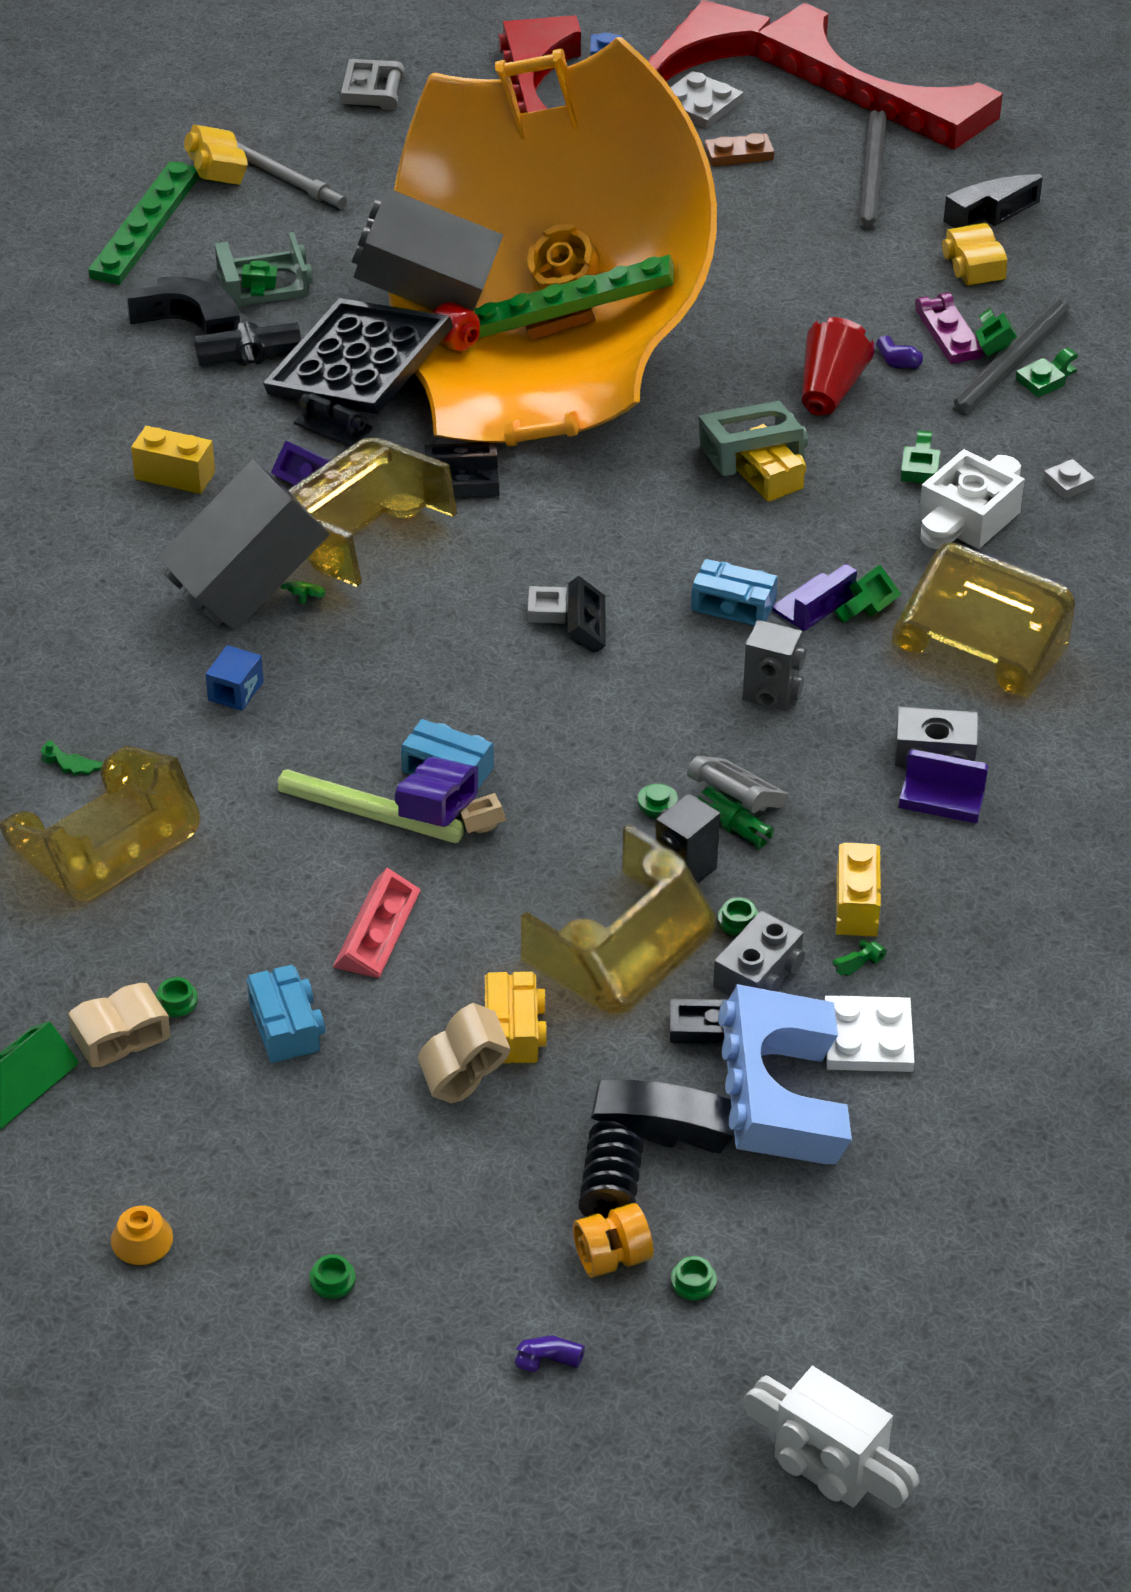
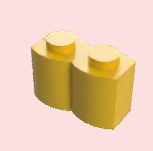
(216, 154)
(975, 254)

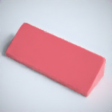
(378, 925)

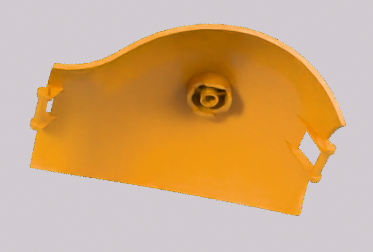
(574, 197)

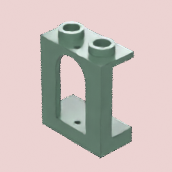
(293, 261)
(721, 446)

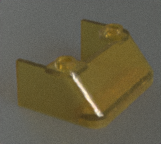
(363, 485)
(641, 948)

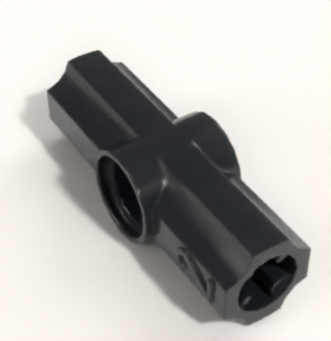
(247, 343)

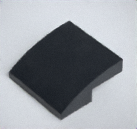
(471, 467)

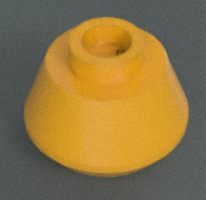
(141, 1236)

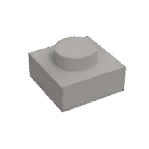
(1069, 479)
(547, 604)

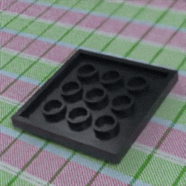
(359, 354)

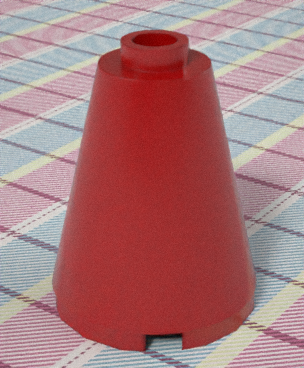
(833, 362)

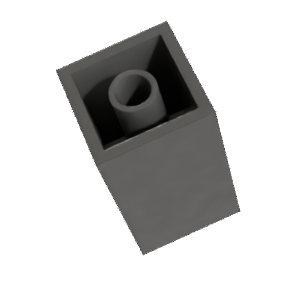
(424, 252)
(242, 547)

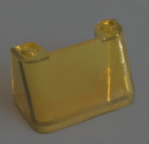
(990, 613)
(116, 834)

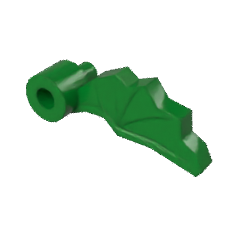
(67, 763)
(854, 960)

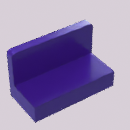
(296, 463)
(817, 598)
(944, 786)

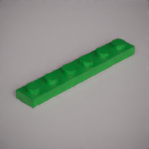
(144, 223)
(575, 295)

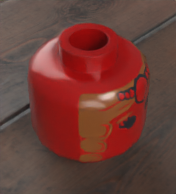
(465, 326)

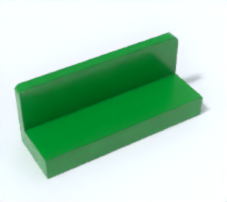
(31, 1068)

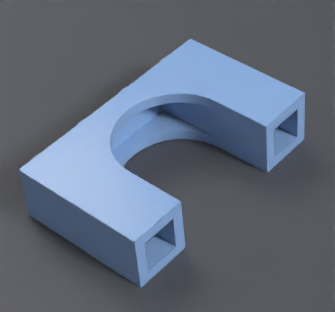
(762, 1111)

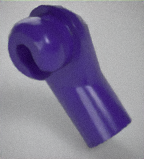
(899, 355)
(550, 1348)

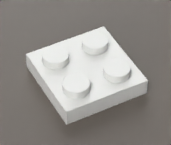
(872, 1034)

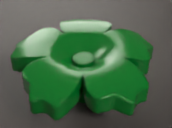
(303, 588)

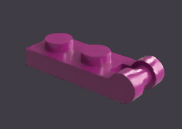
(948, 328)

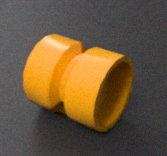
(627, 1234)

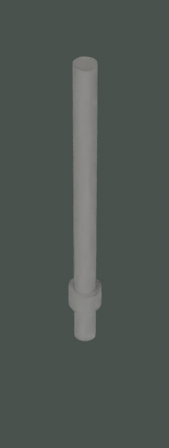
(316, 189)

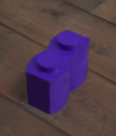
(437, 791)

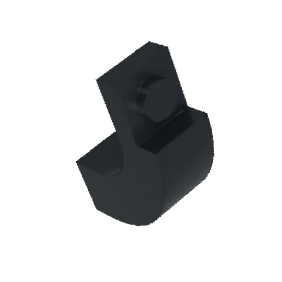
(186, 300)

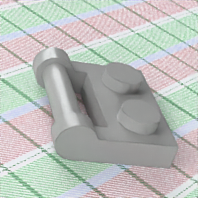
(362, 81)
(735, 781)

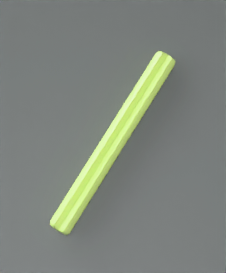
(362, 804)

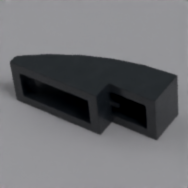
(992, 200)
(665, 1112)

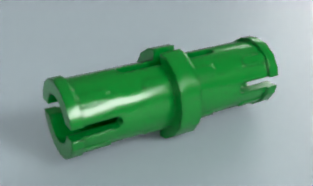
(737, 818)

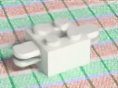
(970, 499)
(832, 1438)

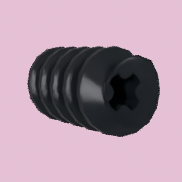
(610, 1169)

